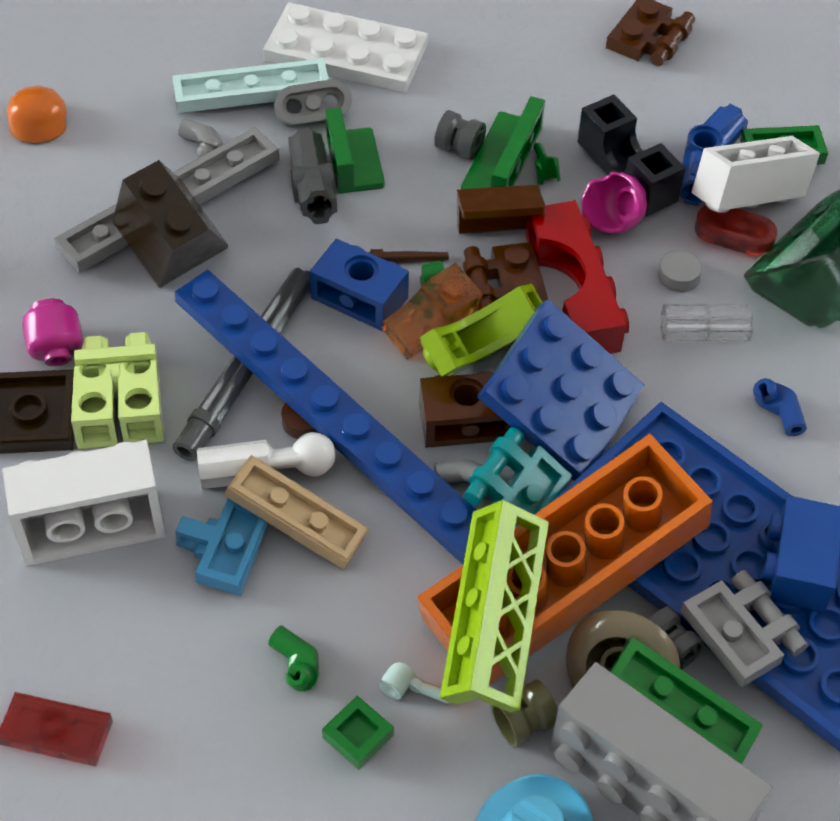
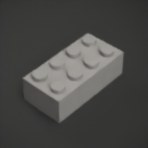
(649, 756)

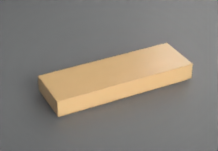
(296, 512)

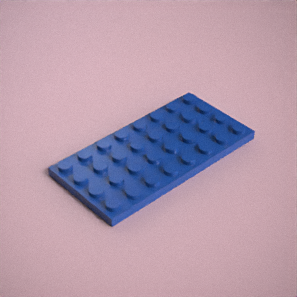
(737, 542)

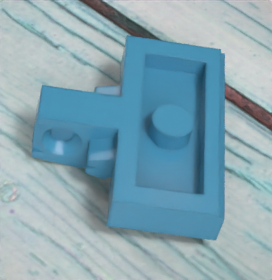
(224, 546)

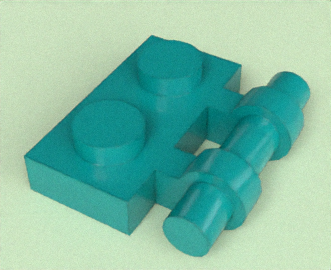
(536, 477)

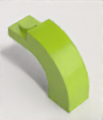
(481, 334)

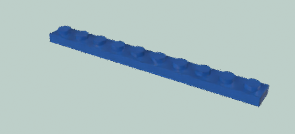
(330, 411)

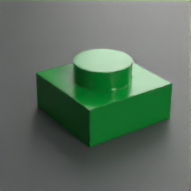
(358, 732)

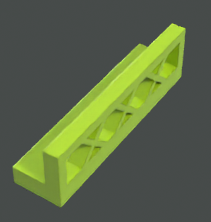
(487, 597)

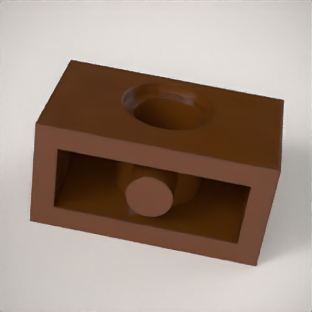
(448, 420)

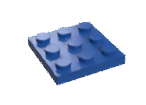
(561, 390)

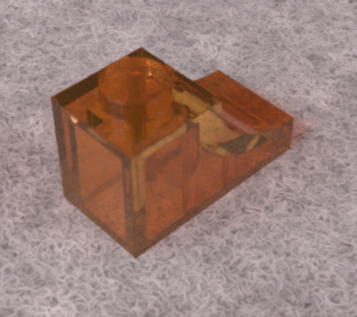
(438, 303)

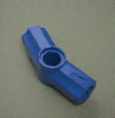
(720, 129)

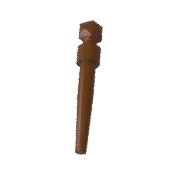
(409, 256)

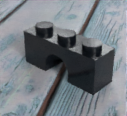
(610, 139)

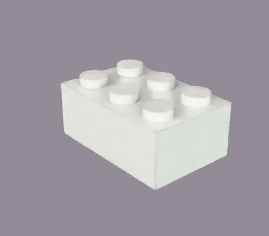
(83, 502)

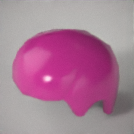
(614, 203)

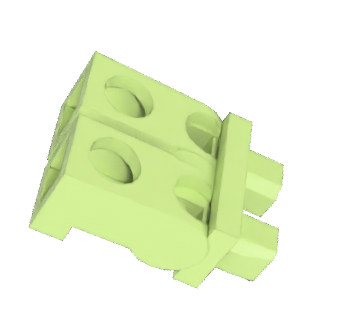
(112, 375)

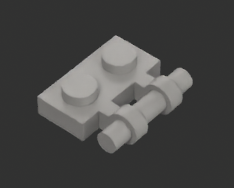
(733, 632)

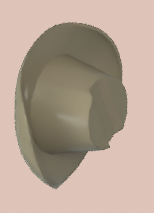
(605, 634)

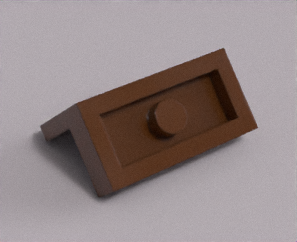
(497, 208)

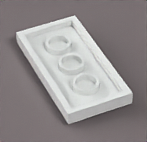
(350, 46)

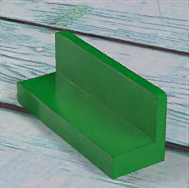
(506, 147)
(687, 699)

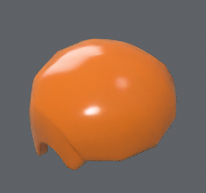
(36, 114)

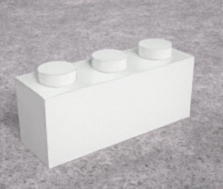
(754, 173)

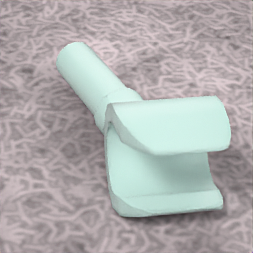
(401, 677)

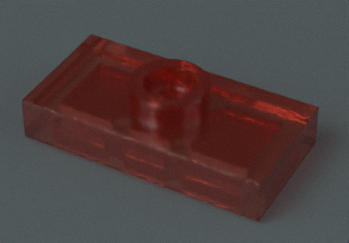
(55, 729)

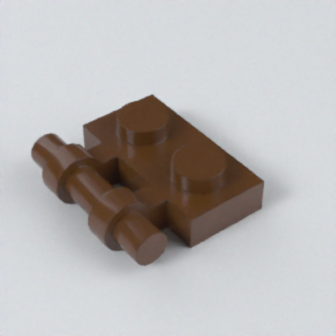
(642, 25)
(510, 265)

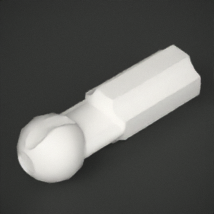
(311, 455)

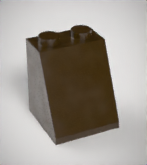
(164, 223)

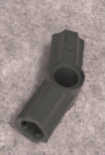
(312, 176)

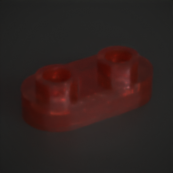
(736, 230)

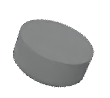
(679, 270)

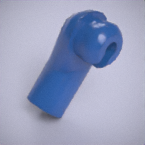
(781, 402)

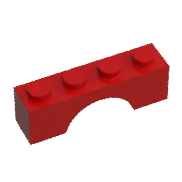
(565, 244)

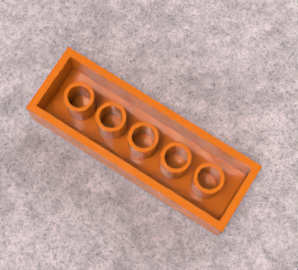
(595, 543)

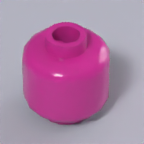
(52, 331)

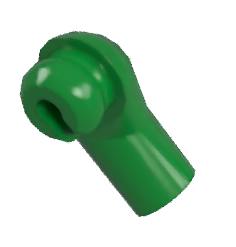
(302, 658)

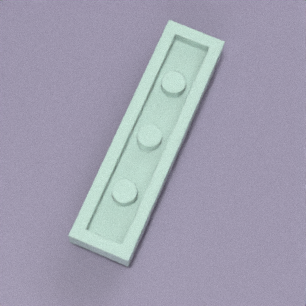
(243, 85)

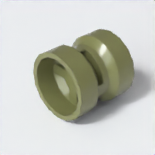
(536, 712)

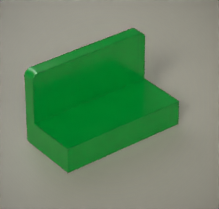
(352, 155)

